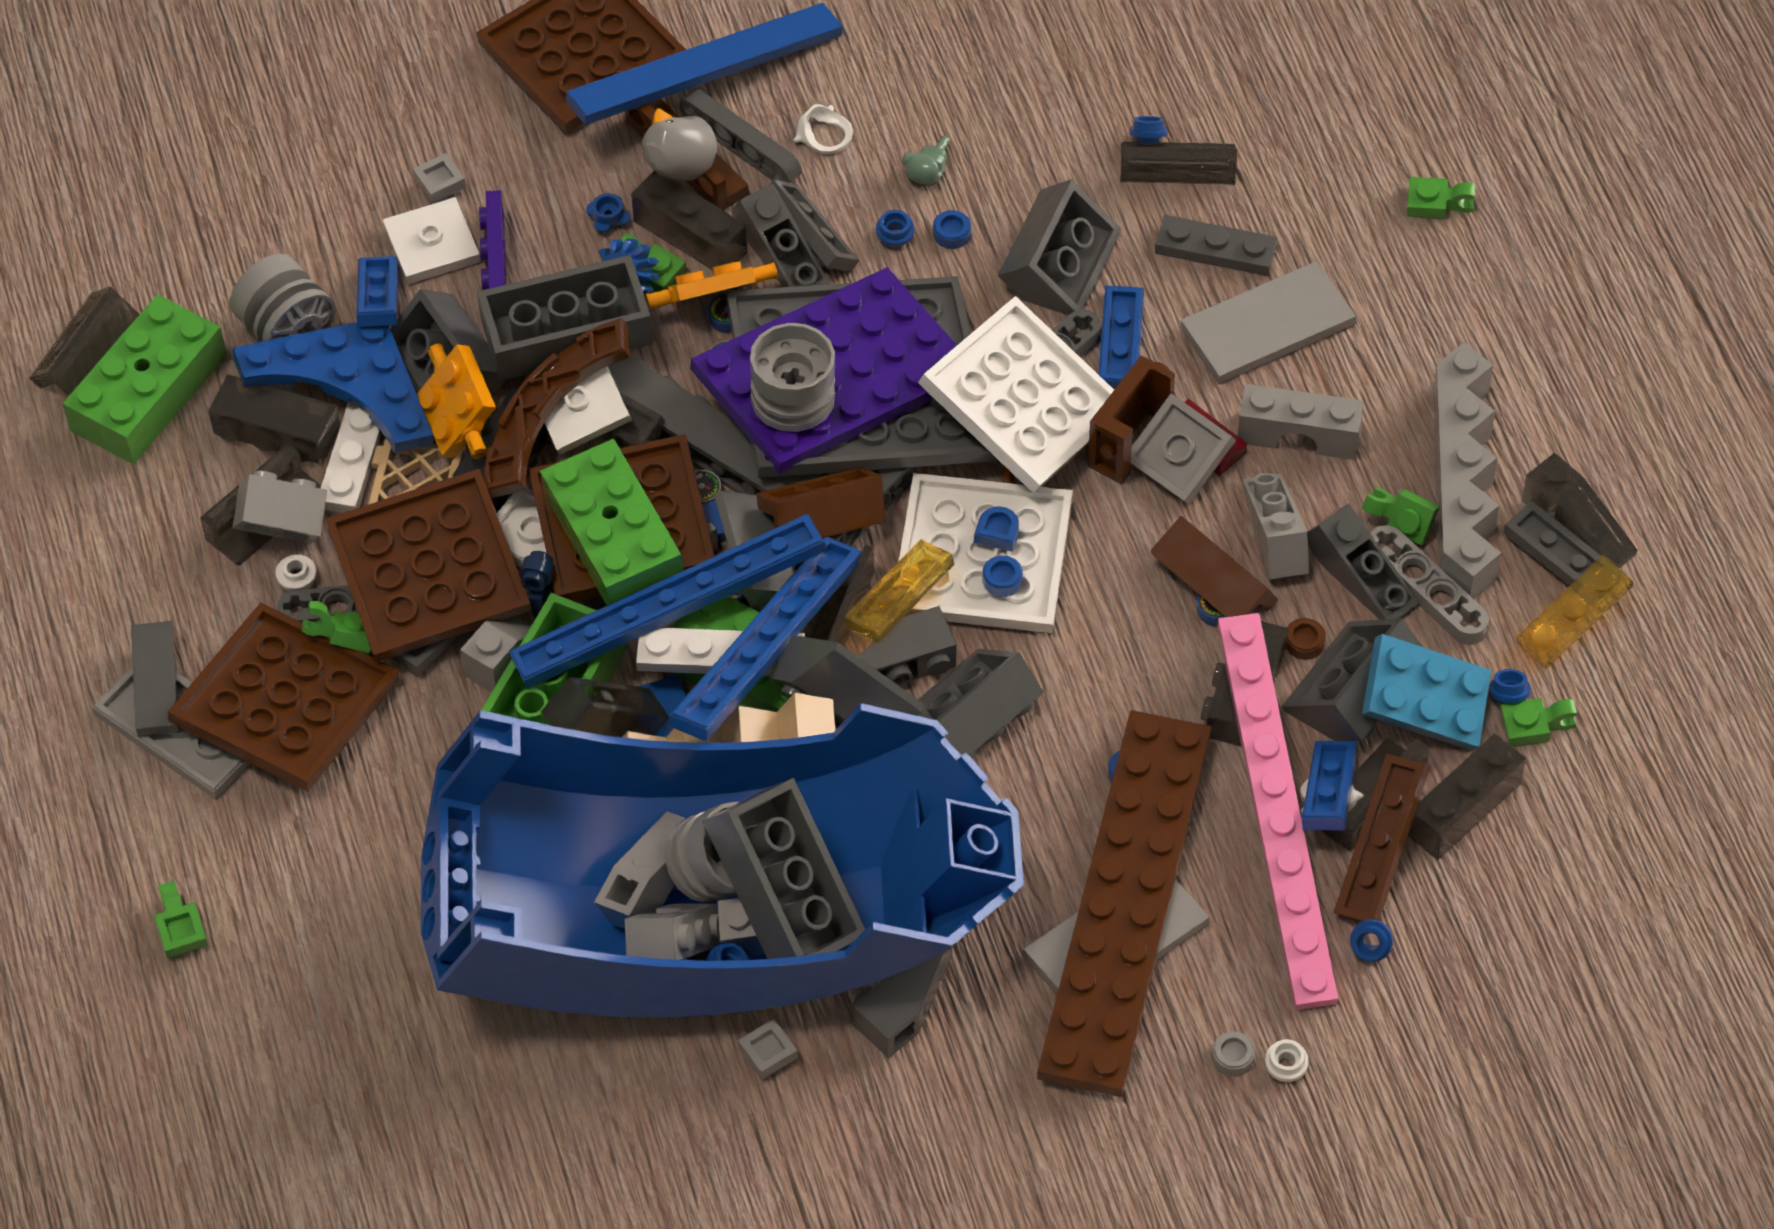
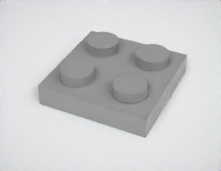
(1180, 448)

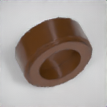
(1305, 638)

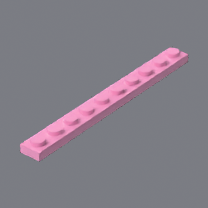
(1277, 812)

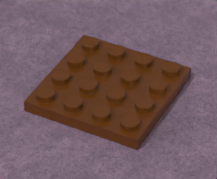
(572, 44)
(671, 485)
(427, 565)
(283, 697)

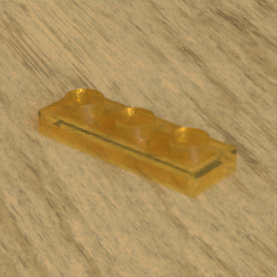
(899, 591)
(1574, 611)

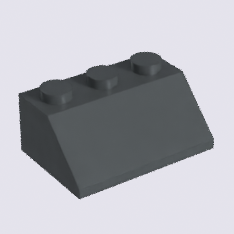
(1060, 249)
(434, 320)
(742, 523)
(836, 673)
(1335, 687)
(981, 698)

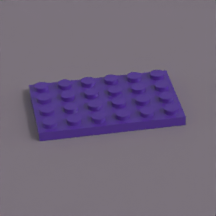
(881, 353)

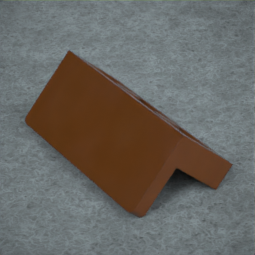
(832, 501)
(1211, 571)

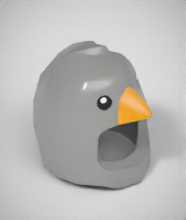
(679, 146)

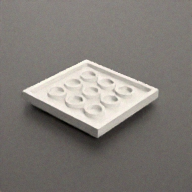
(1020, 393)
(947, 514)

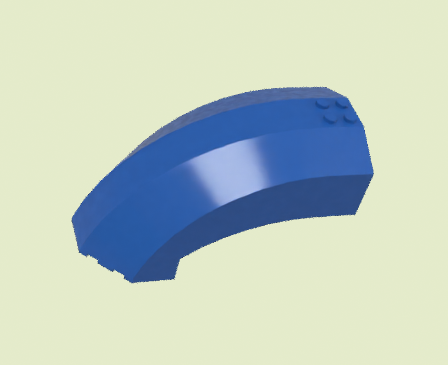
(542, 813)

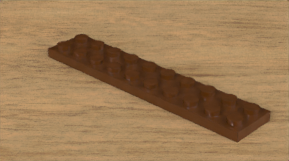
(1124, 904)

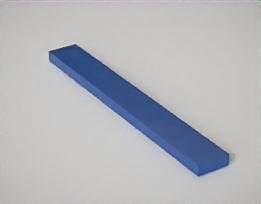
(703, 63)
(667, 601)
(764, 640)

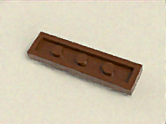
(1381, 839)

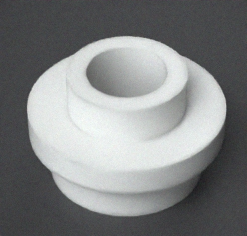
(298, 581)
(1286, 1050)

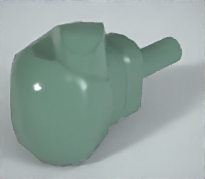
(928, 164)

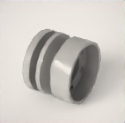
(280, 299)
(792, 377)
(694, 860)

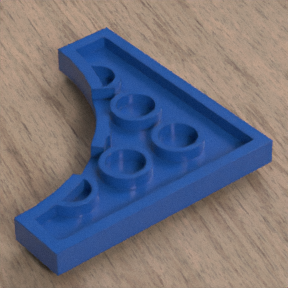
(350, 365)

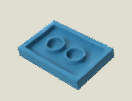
(1426, 692)

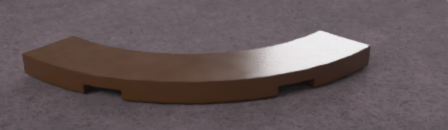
(540, 394)

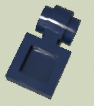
(537, 576)

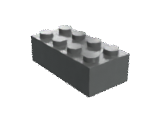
(548, 312)
(784, 874)

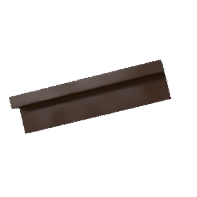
(719, 184)

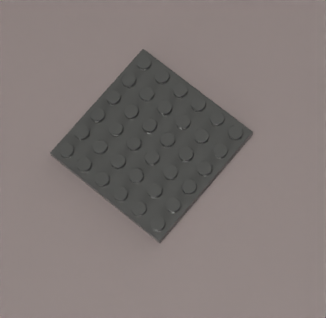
(913, 439)

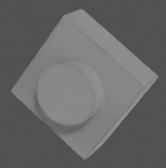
(439, 178)
(767, 1049)

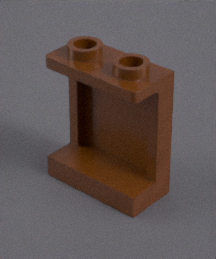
(1112, 427)

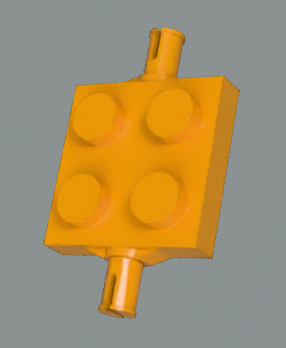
(724, 277)
(456, 401)

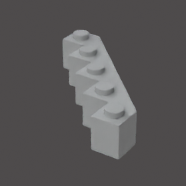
(1465, 470)

